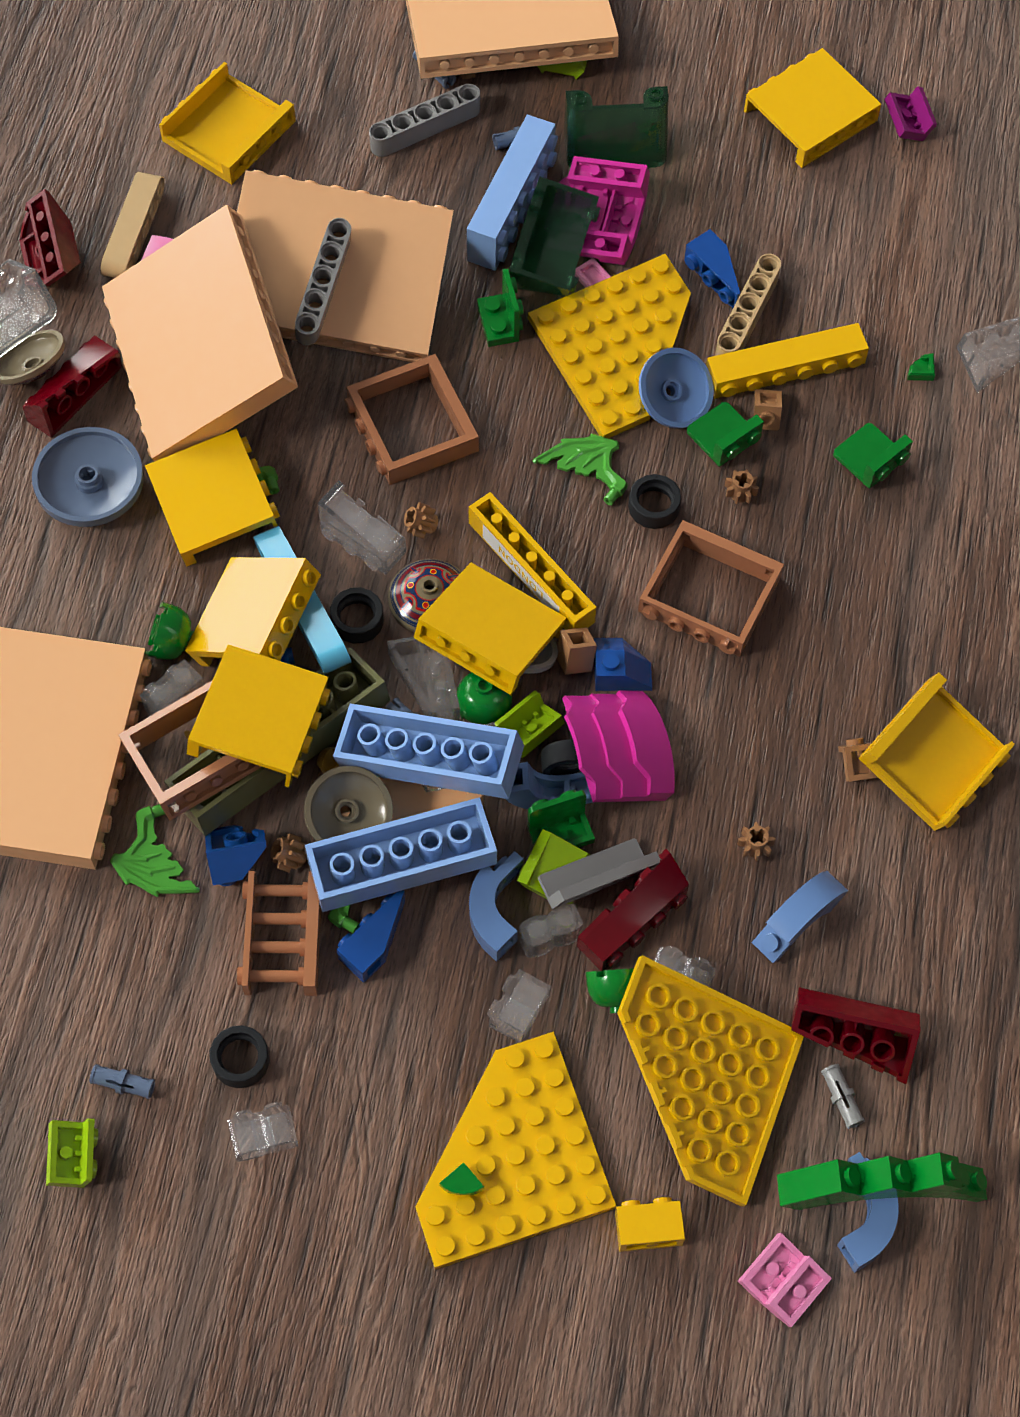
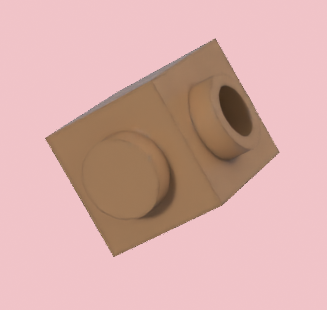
(576, 650)

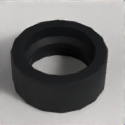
(654, 483)
(357, 596)
(560, 758)
(228, 1036)

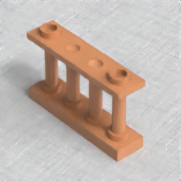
(306, 947)

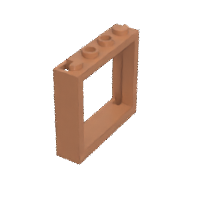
(427, 459)
(727, 553)
(197, 786)

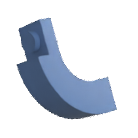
(533, 786)
(798, 913)
(489, 927)
(872, 1237)

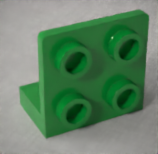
(502, 313)

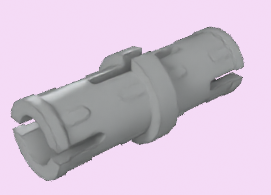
(833, 1078)

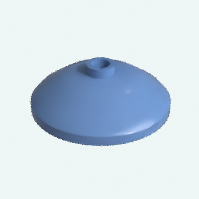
(689, 387)

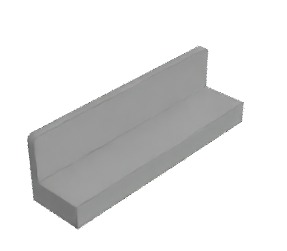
(595, 872)

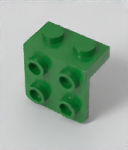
(725, 433)
(872, 454)
(562, 817)

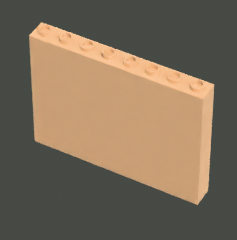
(508, 34)
(389, 273)
(198, 335)
(62, 742)

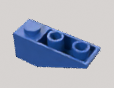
(712, 262)
(370, 944)

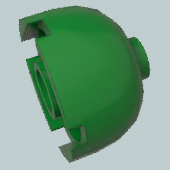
(170, 633)
(482, 701)
(608, 987)

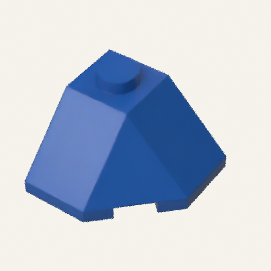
(620, 667)
(233, 853)

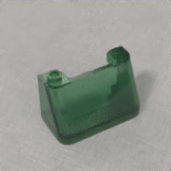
(617, 131)
(552, 238)

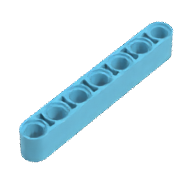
(314, 622)

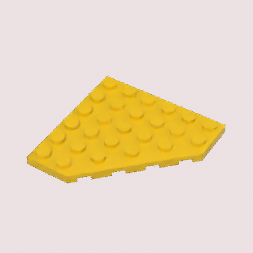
(607, 336)
(710, 1072)
(528, 1151)

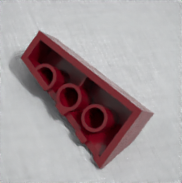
(72, 386)
(634, 913)
(859, 1029)

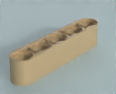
(133, 224)
(749, 305)

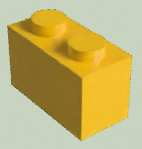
(649, 1224)

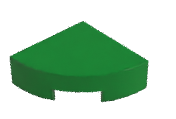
(922, 369)
(461, 1182)

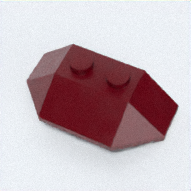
(48, 239)

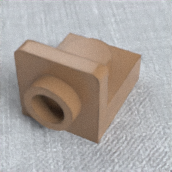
(768, 407)
(854, 768)

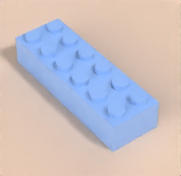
(510, 193)
(430, 750)
(401, 854)

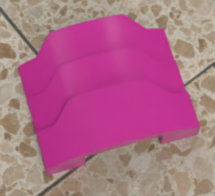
(622, 200)
(621, 746)

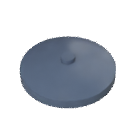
(87, 476)

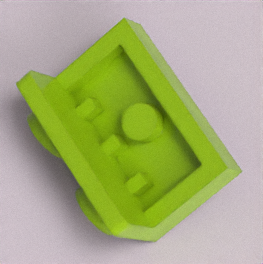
(532, 721)
(71, 1153)

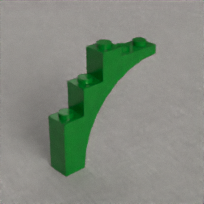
(881, 1178)

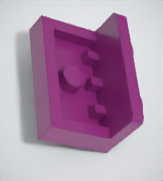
(911, 114)

